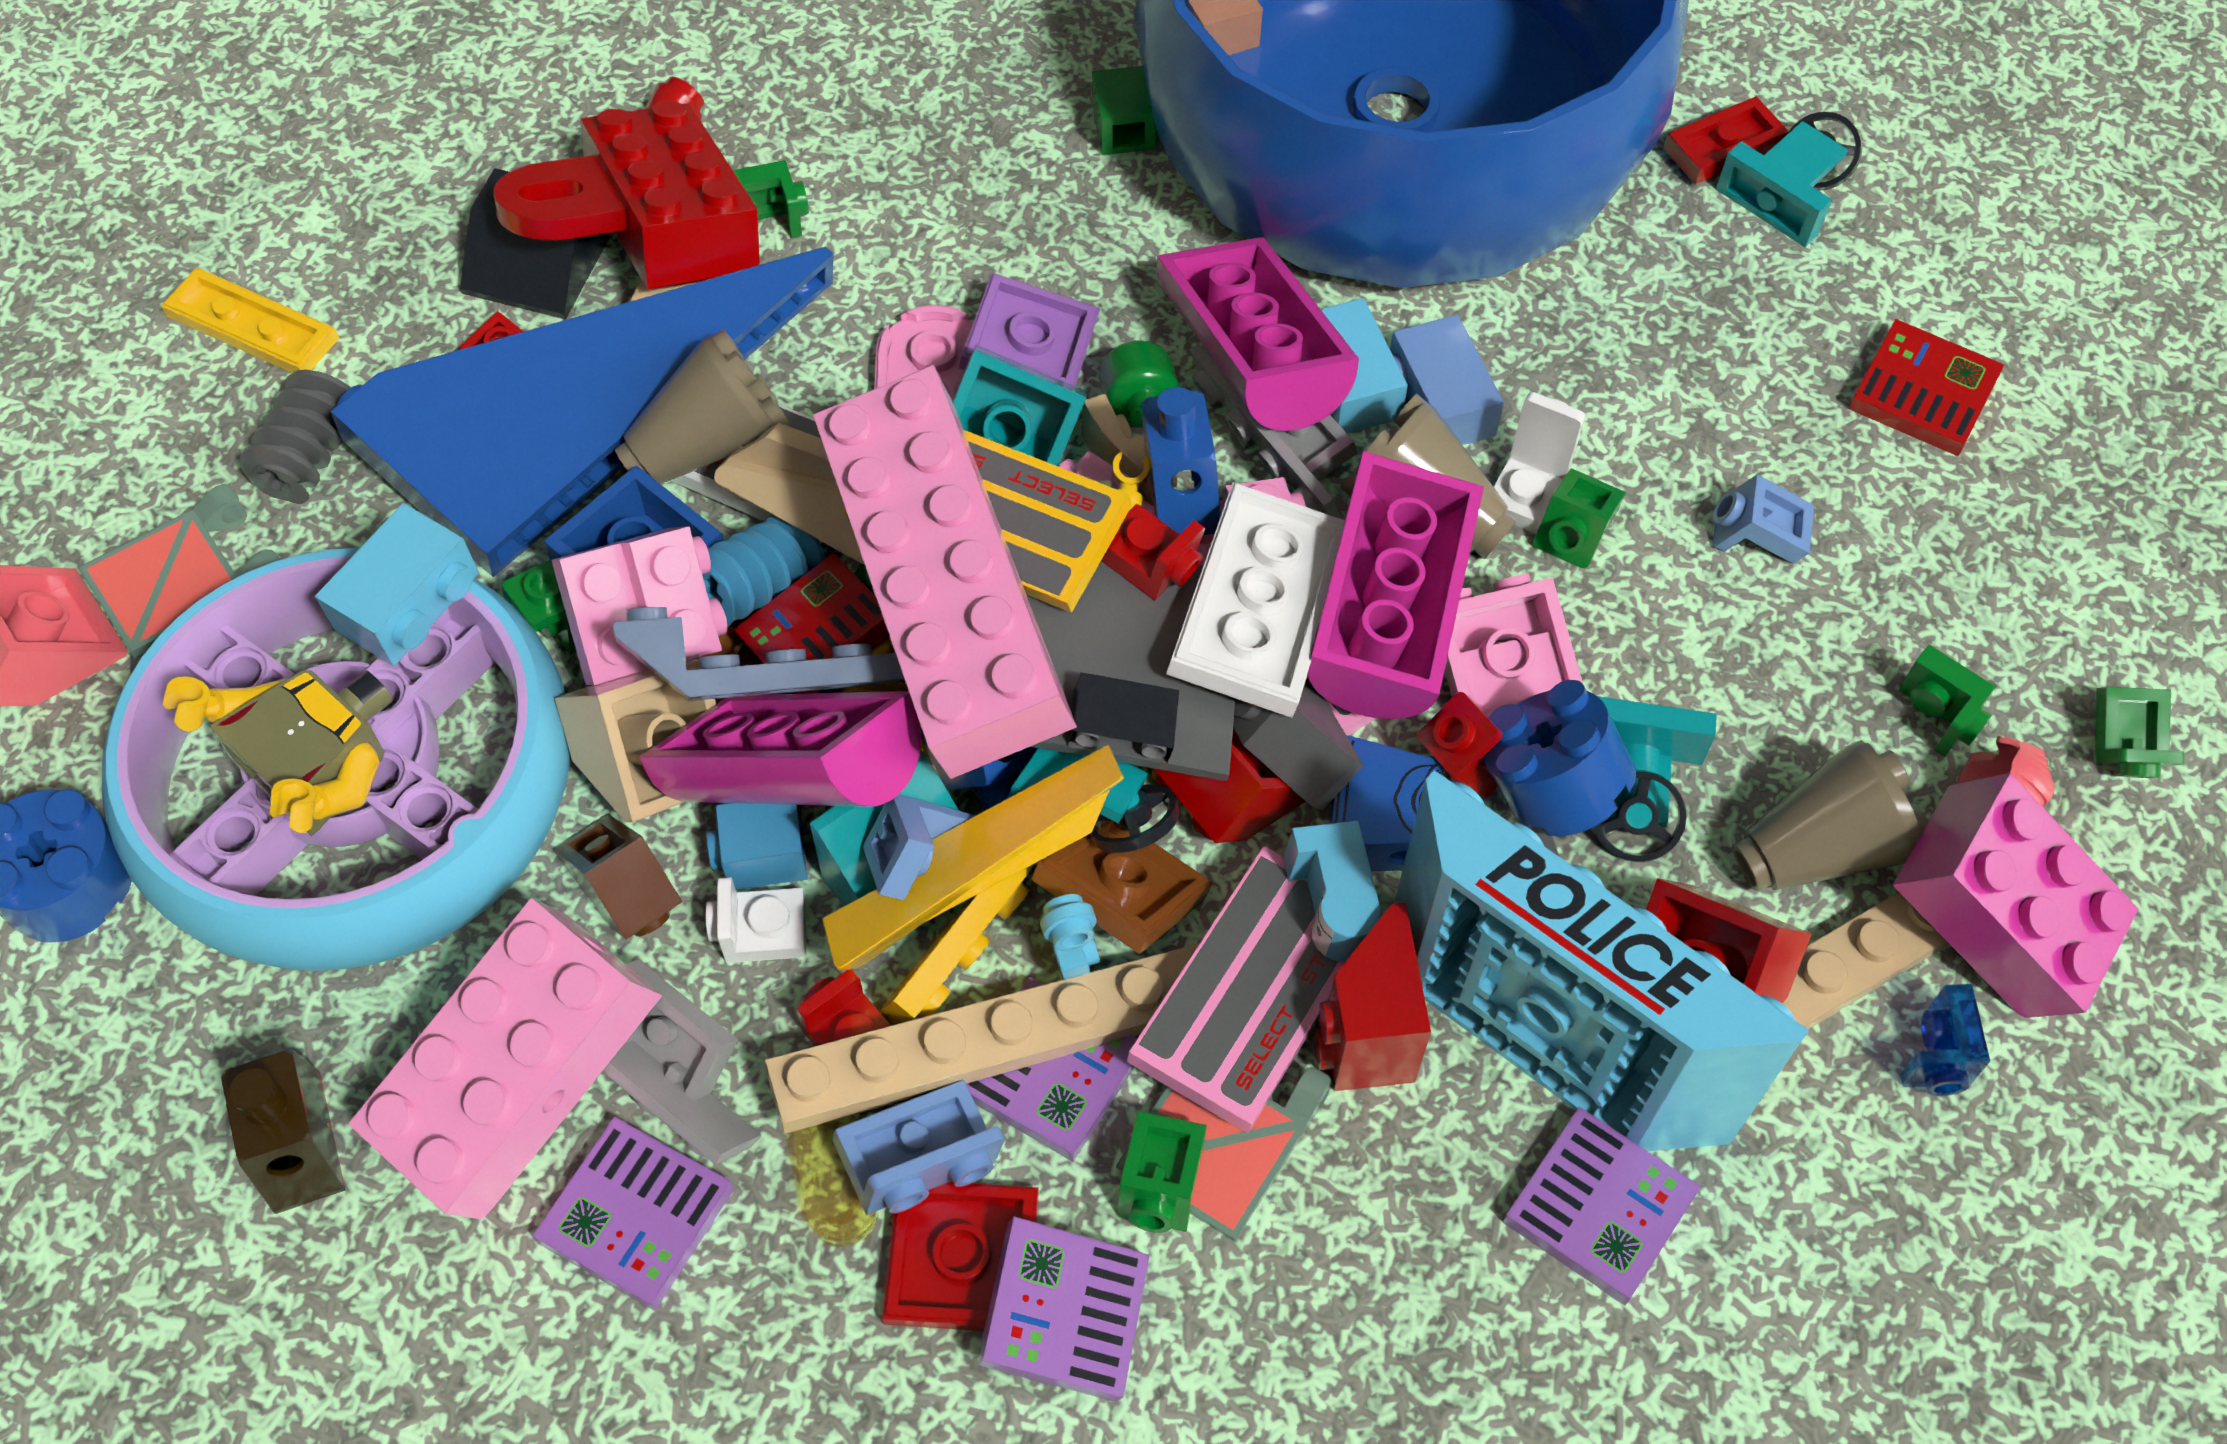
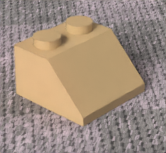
(616, 724)

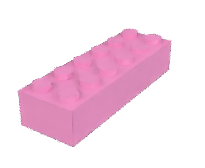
(943, 574)

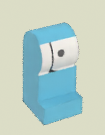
(1339, 884)

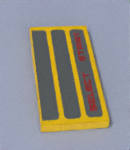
(1050, 520)

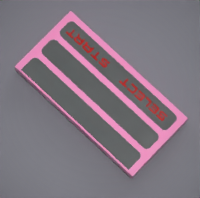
(1241, 999)

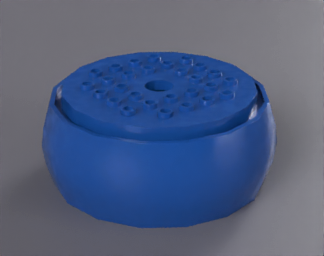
(1518, 147)

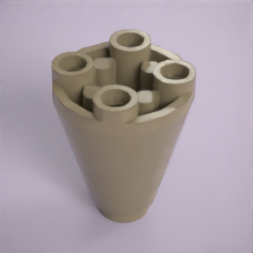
(701, 413)
(1431, 445)
(1834, 823)

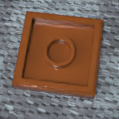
(1131, 892)

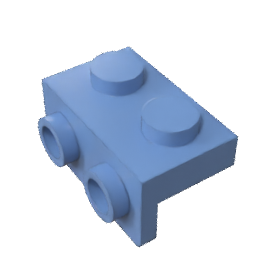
(917, 1148)

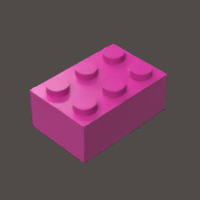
(2016, 897)

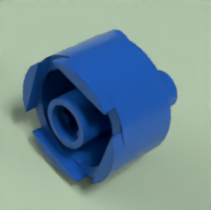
(1560, 760)
(57, 866)

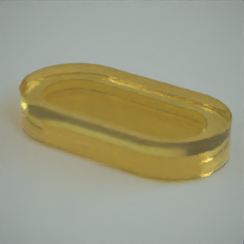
(827, 1189)

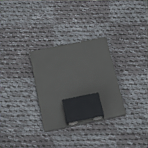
(1116, 683)

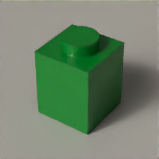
(1122, 110)

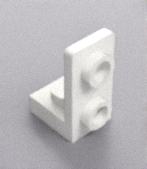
(1538, 458)

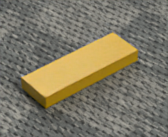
(249, 321)

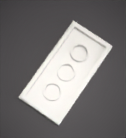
(1258, 601)

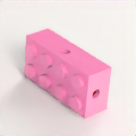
(504, 1061)

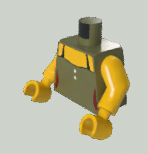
(293, 739)

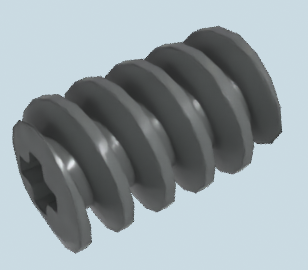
(295, 437)

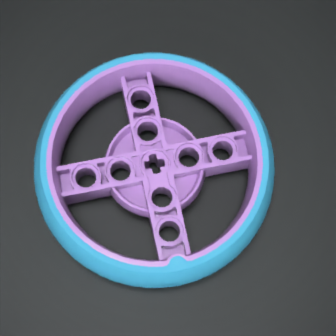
(464, 857)

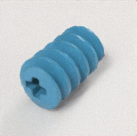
(759, 565)

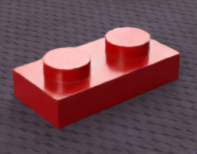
(1704, 144)

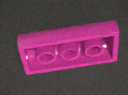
(1261, 331)
(1394, 589)
(792, 750)

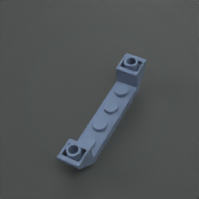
(661, 648)

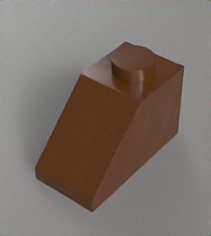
(620, 876)

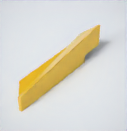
(978, 857)

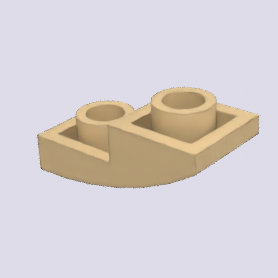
(1109, 435)

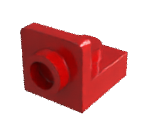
(1153, 553)
(1459, 741)
(838, 1010)

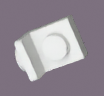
(757, 923)

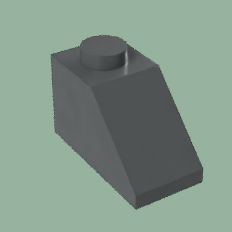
(1302, 750)

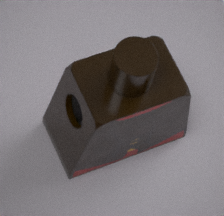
(280, 1111)

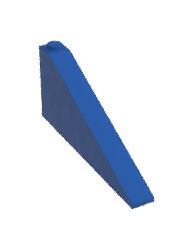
(530, 422)

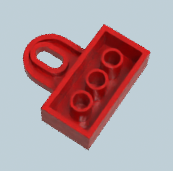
(649, 181)

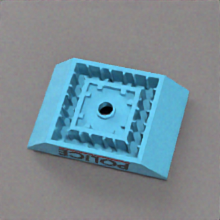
(1581, 982)

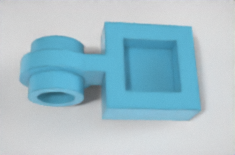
(1069, 928)

